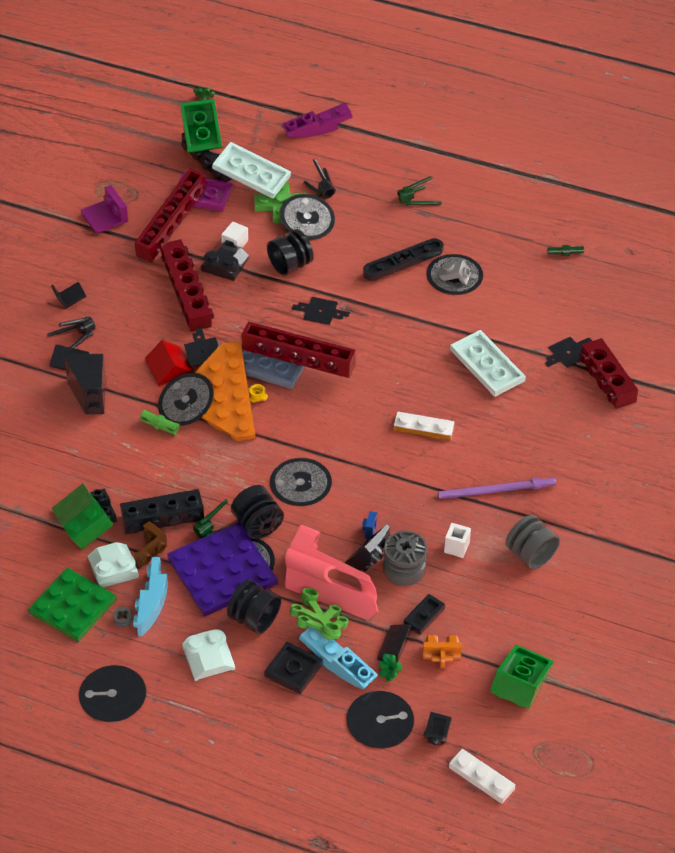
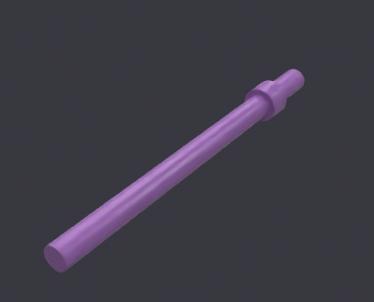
(534, 483)

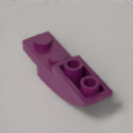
(312, 125)

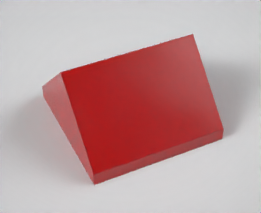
(167, 362)

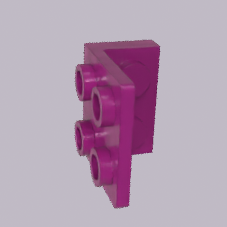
(106, 213)

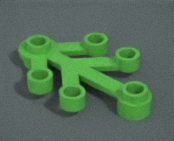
(328, 629)

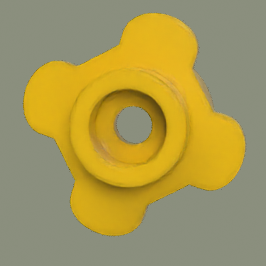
(257, 393)

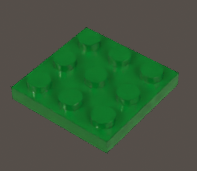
(72, 604)

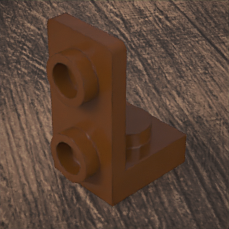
(157, 544)

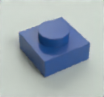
(369, 524)

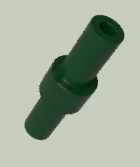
(565, 250)

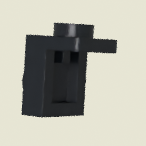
(437, 728)

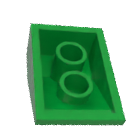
(201, 125)
(82, 516)
(521, 676)

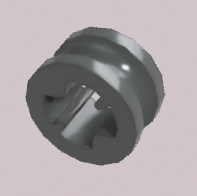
(122, 611)

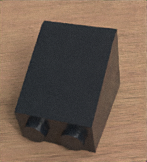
(87, 381)

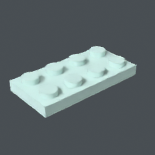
(251, 170)
(487, 363)

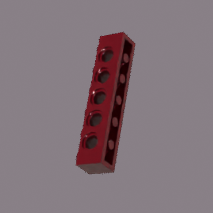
(170, 215)
(186, 285)
(298, 349)

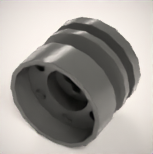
(532, 541)
(405, 558)

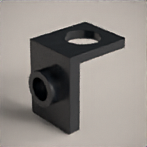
(70, 295)

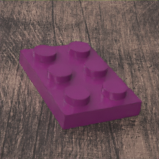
(215, 195)

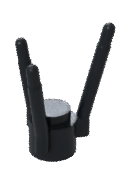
(325, 187)
(84, 325)

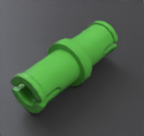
(159, 422)

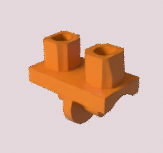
(442, 651)

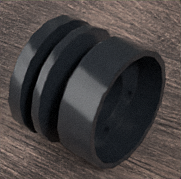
(290, 252)
(257, 511)
(254, 606)

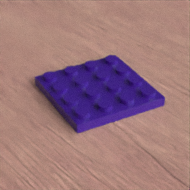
(218, 565)

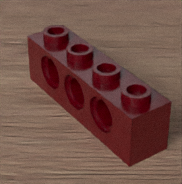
(608, 373)

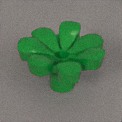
(203, 94)
(390, 667)

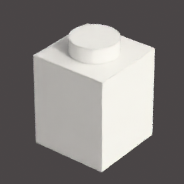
(235, 235)
(457, 540)

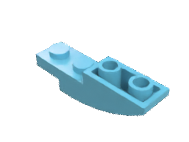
(152, 598)
(339, 660)

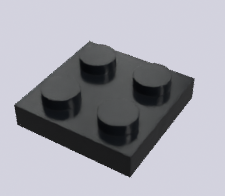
(293, 667)

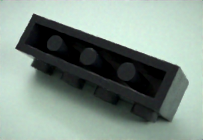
(162, 511)

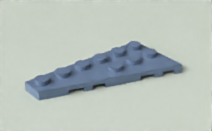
(271, 369)

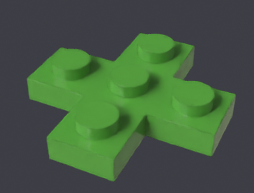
(266, 203)

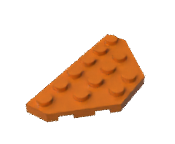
(231, 399)

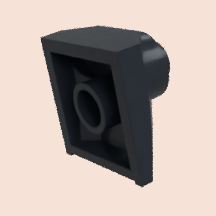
(225, 261)
(369, 551)

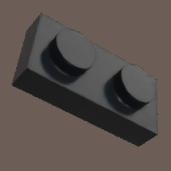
(424, 614)

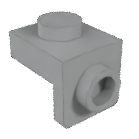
(455, 270)

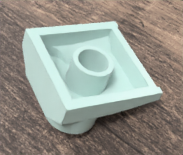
(112, 564)
(208, 654)

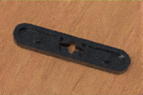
(393, 262)

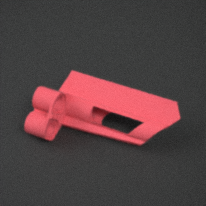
(310, 569)

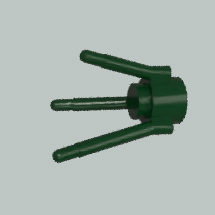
(407, 194)
(205, 526)

